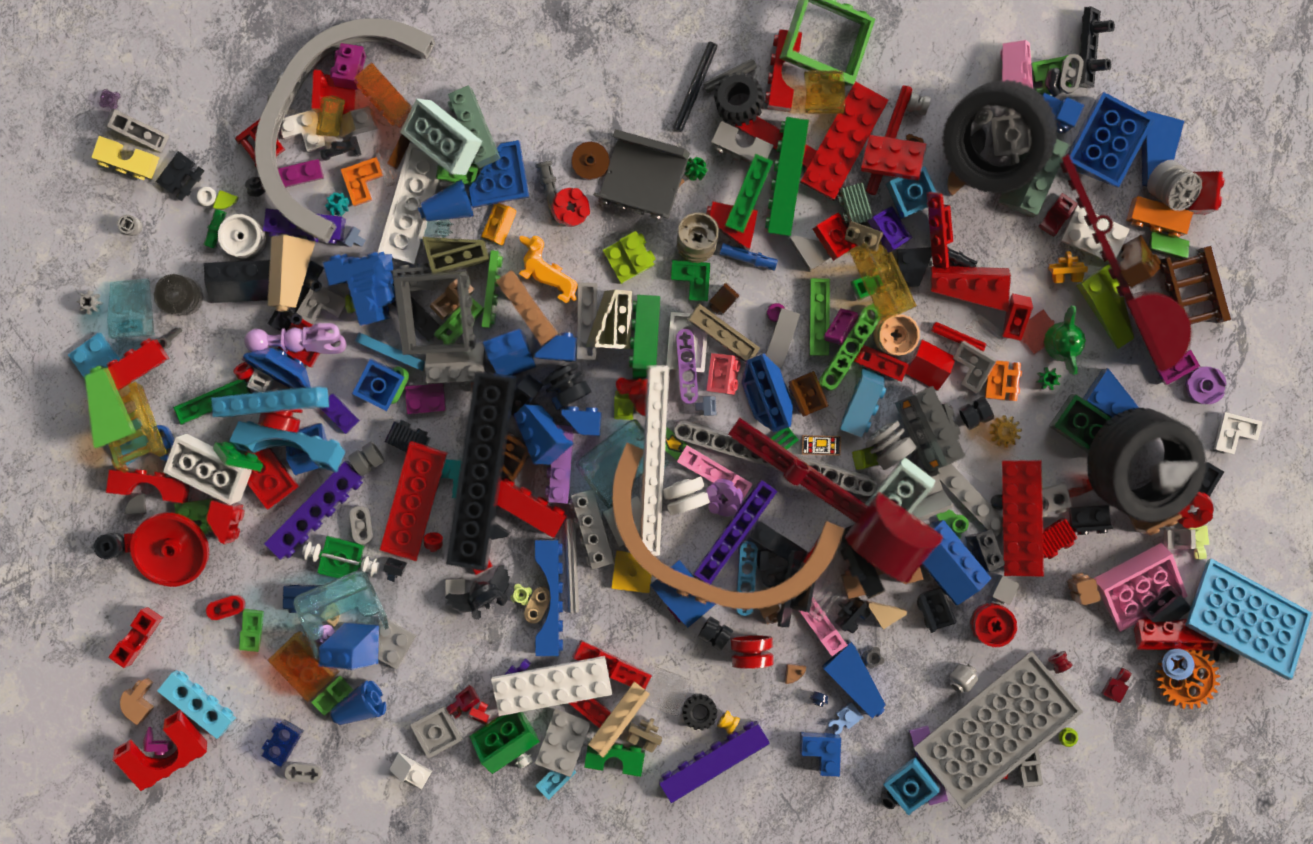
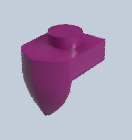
(159, 747)

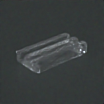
(987, 333)
(833, 588)

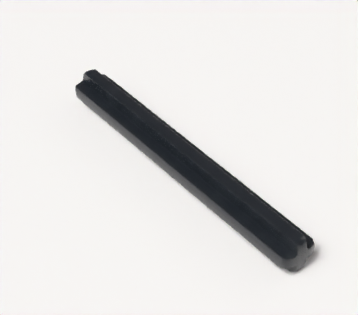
(695, 86)

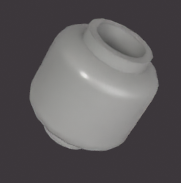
(963, 678)

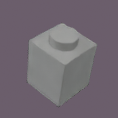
(1003, 590)

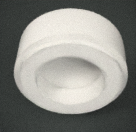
(206, 196)

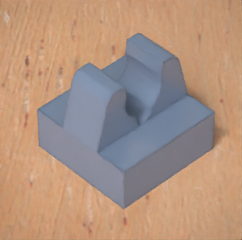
(352, 237)
(707, 405)

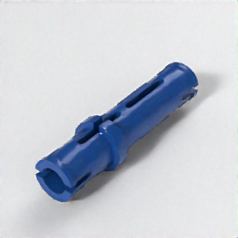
(756, 259)

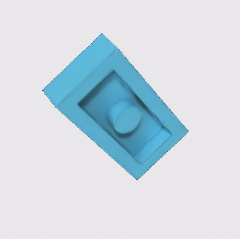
(552, 783)

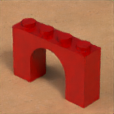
(147, 771)

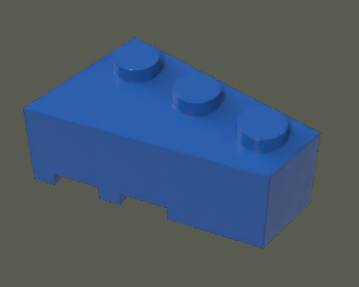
(541, 435)

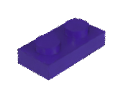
(340, 414)

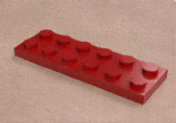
(844, 141)
(413, 501)
(1023, 518)

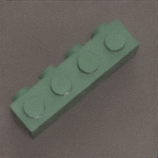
(469, 115)

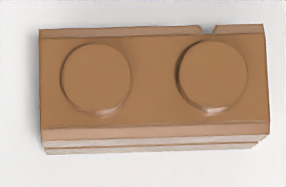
(1083, 589)

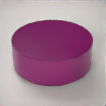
(773, 311)

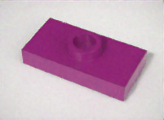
(841, 326)

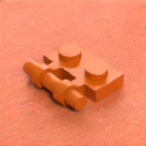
(997, 381)

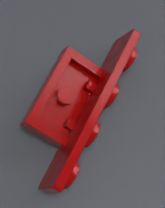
(940, 228)

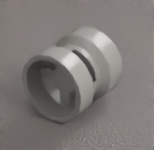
(918, 103)
(134, 225)

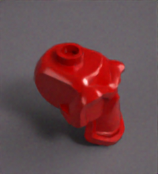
(637, 392)

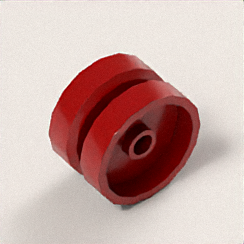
(1004, 628)
(752, 651)

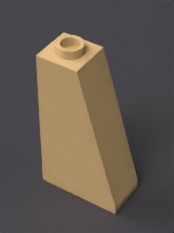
(287, 270)

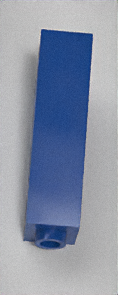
(1159, 143)
(852, 675)

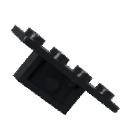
(861, 569)
(800, 602)

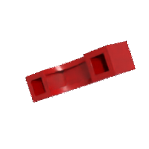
(780, 94)
(169, 487)

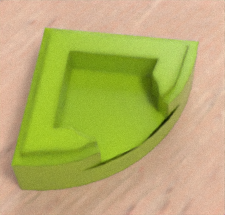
(225, 200)

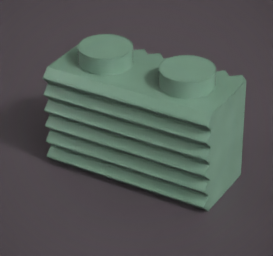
(854, 204)

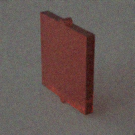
(1036, 330)

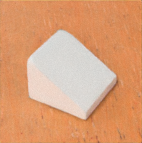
(455, 586)

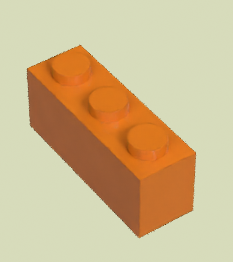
(1159, 217)

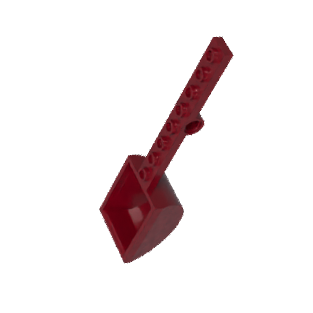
(1158, 317)
(881, 531)

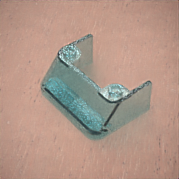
(334, 599)

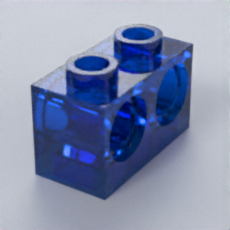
(285, 745)

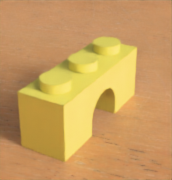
(109, 153)

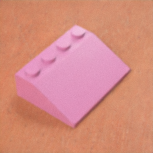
(1137, 583)

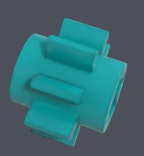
(337, 204)

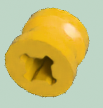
(728, 722)

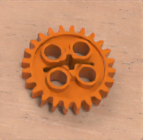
(1180, 693)

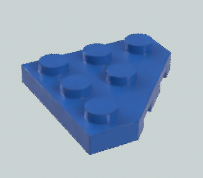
(502, 179)

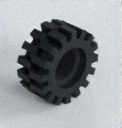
(696, 723)

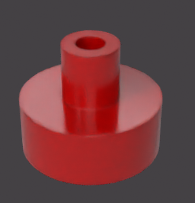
(244, 371)
(433, 541)

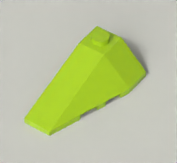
(1108, 307)

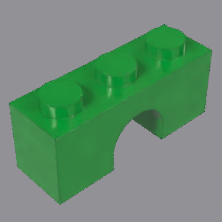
(631, 758)

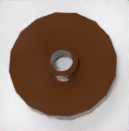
(597, 168)

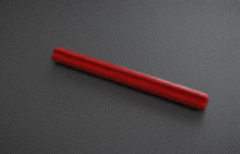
(891, 132)

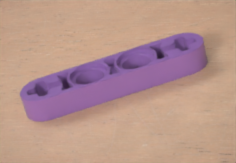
(684, 366)

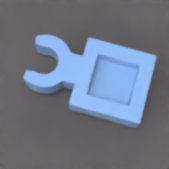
(848, 716)

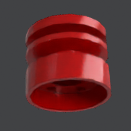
(281, 420)

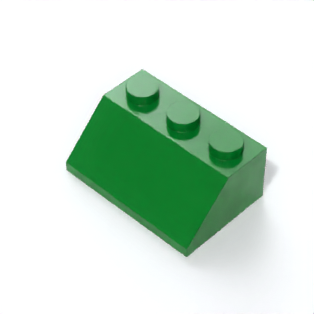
(503, 740)

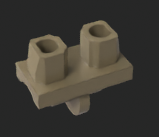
(862, 234)
(637, 731)

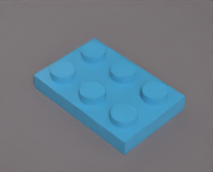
(93, 354)

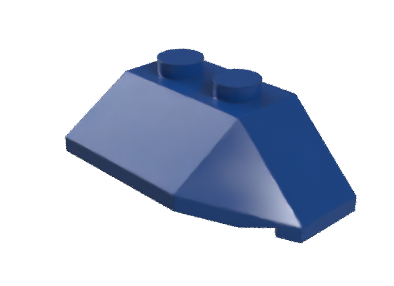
(279, 367)
(767, 393)

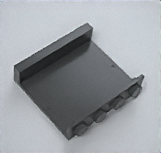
(643, 175)

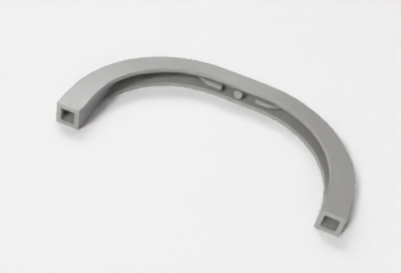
(287, 88)

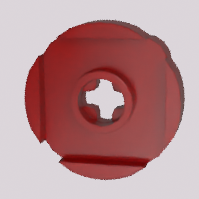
(565, 216)
(1201, 516)

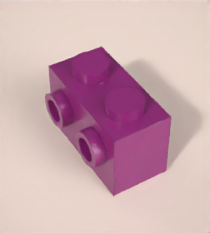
(348, 64)

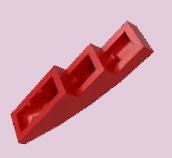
(617, 668)

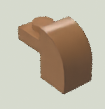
(448, 301)
(133, 704)

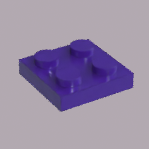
(893, 229)

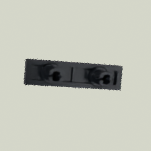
(1089, 45)
(283, 319)

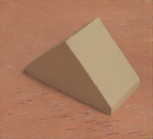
(885, 614)

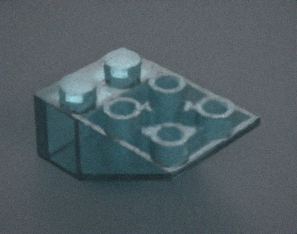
(130, 309)

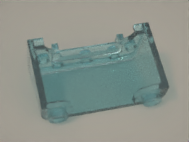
(601, 462)

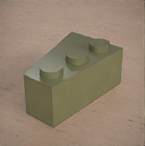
(454, 254)
(612, 321)

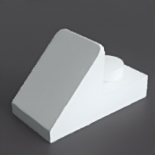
(410, 770)

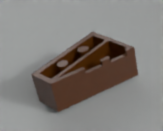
(1138, 262)
(515, 456)

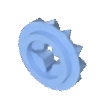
(1178, 654)

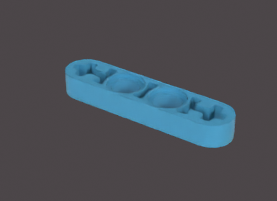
(390, 351)
(749, 578)

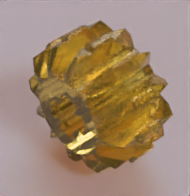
(1012, 433)

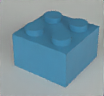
(910, 195)
(912, 785)

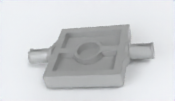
(1010, 136)

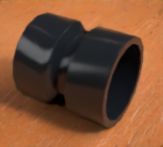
(976, 413)
(109, 545)
(715, 633)

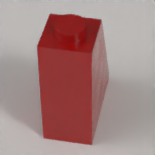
(721, 212)

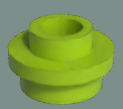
(1072, 741)

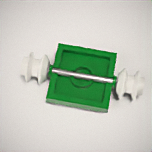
(340, 557)

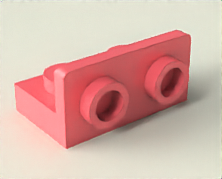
(723, 373)

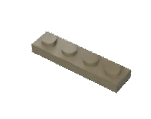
(723, 333)

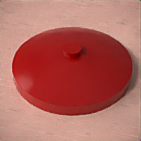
(169, 549)

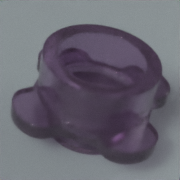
(106, 94)

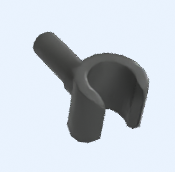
(168, 339)

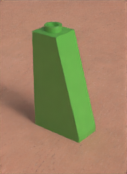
(106, 408)

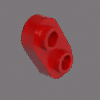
(226, 607)

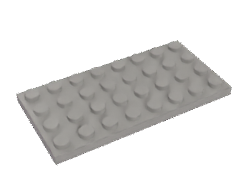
(997, 730)

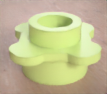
(521, 599)

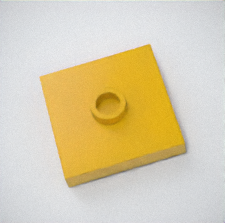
(629, 574)

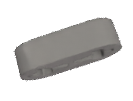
(303, 777)

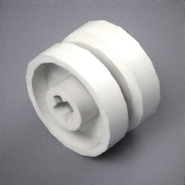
(230, 236)
(685, 495)

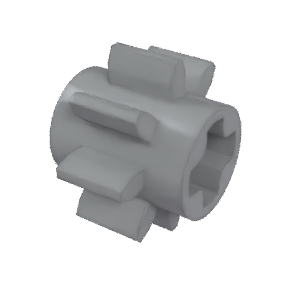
(84, 302)

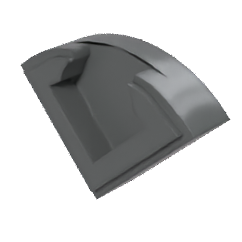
(136, 505)

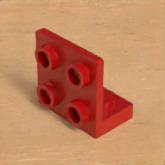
(324, 86)

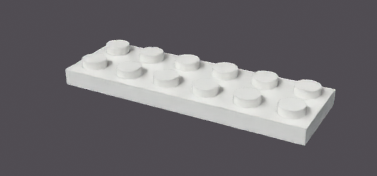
(404, 223)
(551, 685)

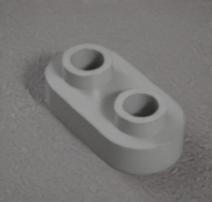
(1069, 74)
(359, 525)

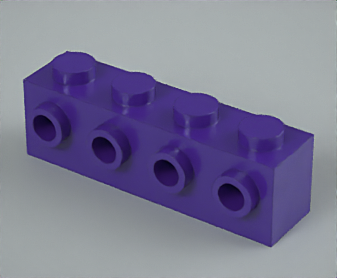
(277, 224)

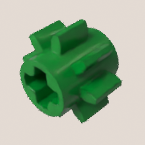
(695, 169)
(1054, 381)

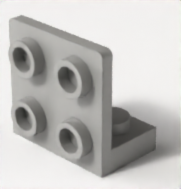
(934, 502)

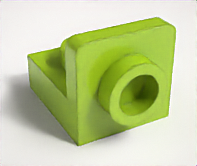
(623, 407)

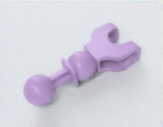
(311, 338)

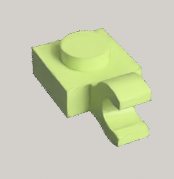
(1202, 539)

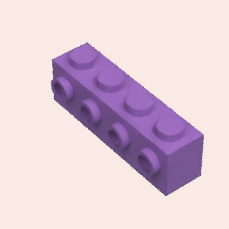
(560, 472)

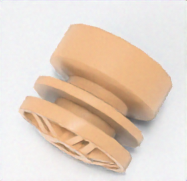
(907, 335)

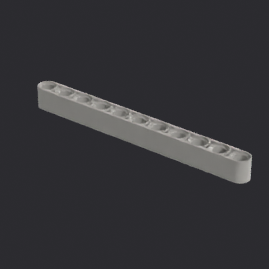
(745, 453)

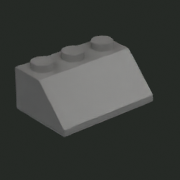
(455, 366)

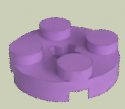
(1216, 387)
(720, 506)

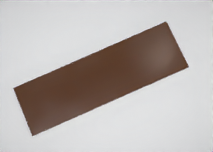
(399, 151)

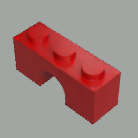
(141, 631)

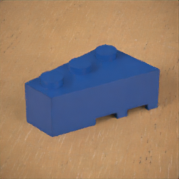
(1109, 395)

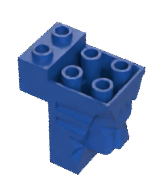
(368, 282)

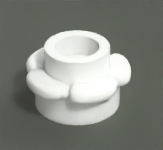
(523, 760)

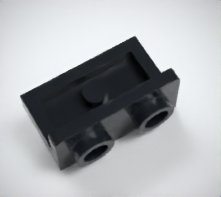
(985, 550)
(936, 609)

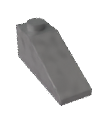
(136, 130)

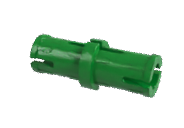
(212, 233)

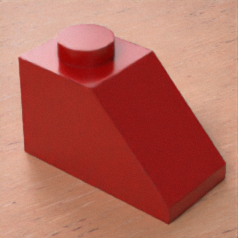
(1017, 316)

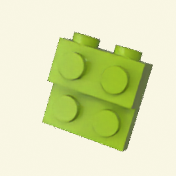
(629, 256)

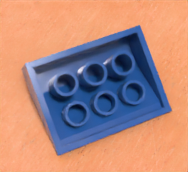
(1109, 140)

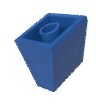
(510, 353)
(351, 647)

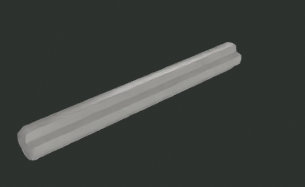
(571, 562)

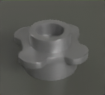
(873, 662)

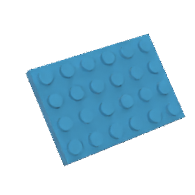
(1249, 619)

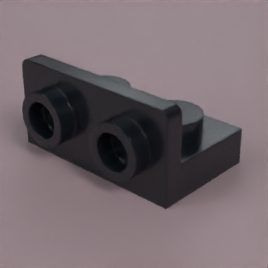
(1090, 519)

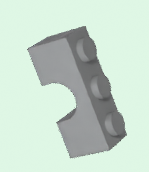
(725, 141)

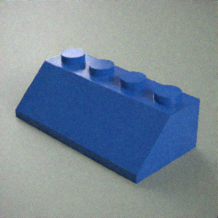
(954, 566)

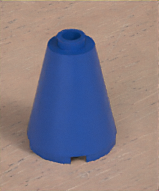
(447, 204)
(359, 705)

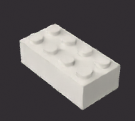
(203, 469)

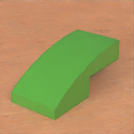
(251, 630)
(332, 695)

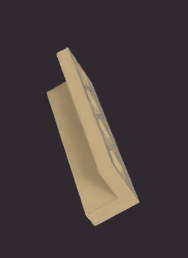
(619, 719)

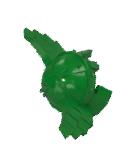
(1065, 341)

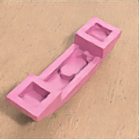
(711, 470)
(825, 631)

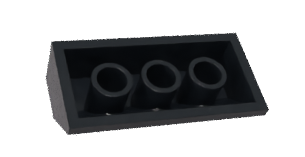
(237, 281)

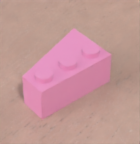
(1017, 62)

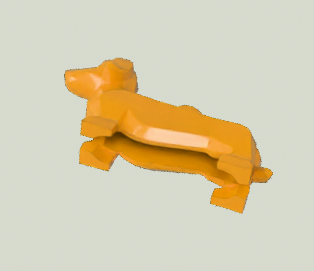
(544, 272)

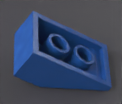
(684, 607)

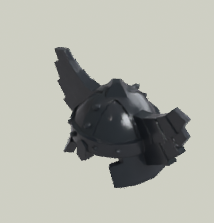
(482, 594)

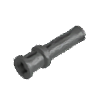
(547, 181)

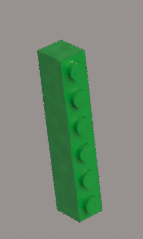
(788, 176)

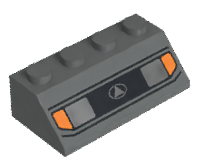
(930, 429)

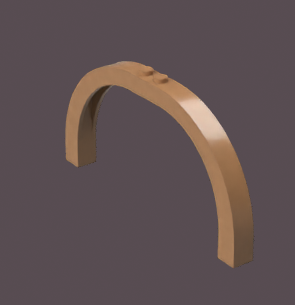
(807, 575)

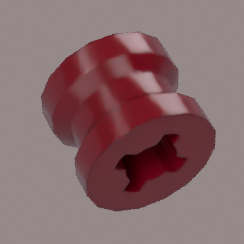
(1060, 662)

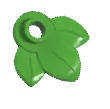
(951, 518)

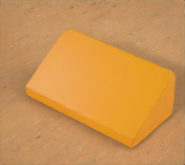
(499, 223)

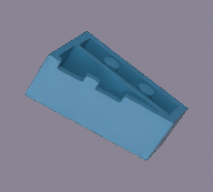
(863, 403)

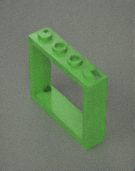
(844, 10)

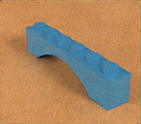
(270, 402)
(253, 438)

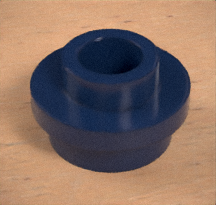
(819, 699)

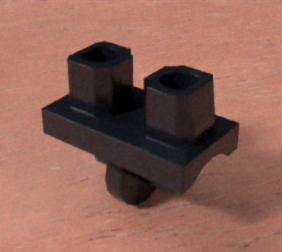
(850, 613)

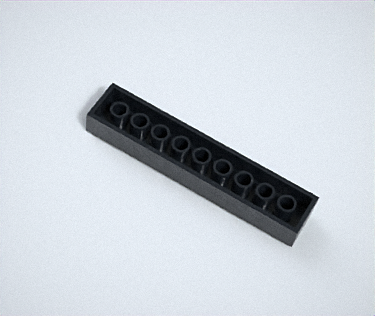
(481, 470)

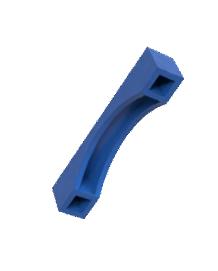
(548, 638)

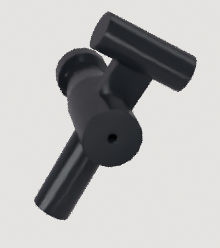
(339, 148)

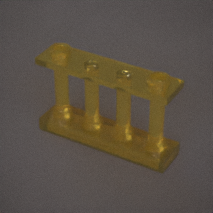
(883, 281)
(148, 428)

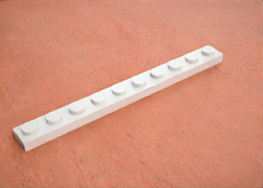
(654, 457)

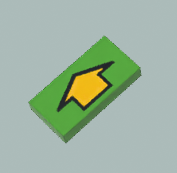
(674, 445)

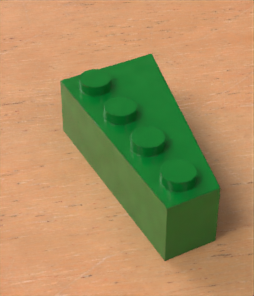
(646, 335)

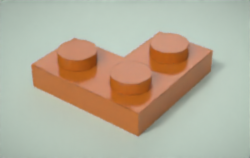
(356, 178)

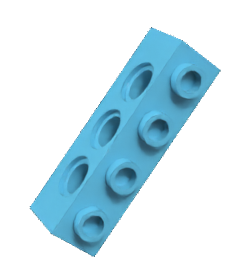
(186, 703)

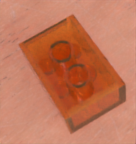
(383, 95)
(300, 667)

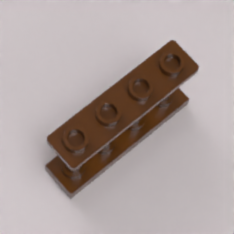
(1209, 276)

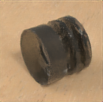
(188, 299)

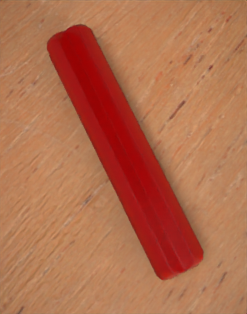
(957, 336)

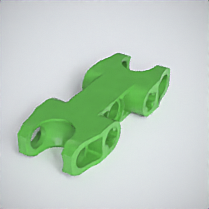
(842, 354)

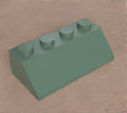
(1031, 197)

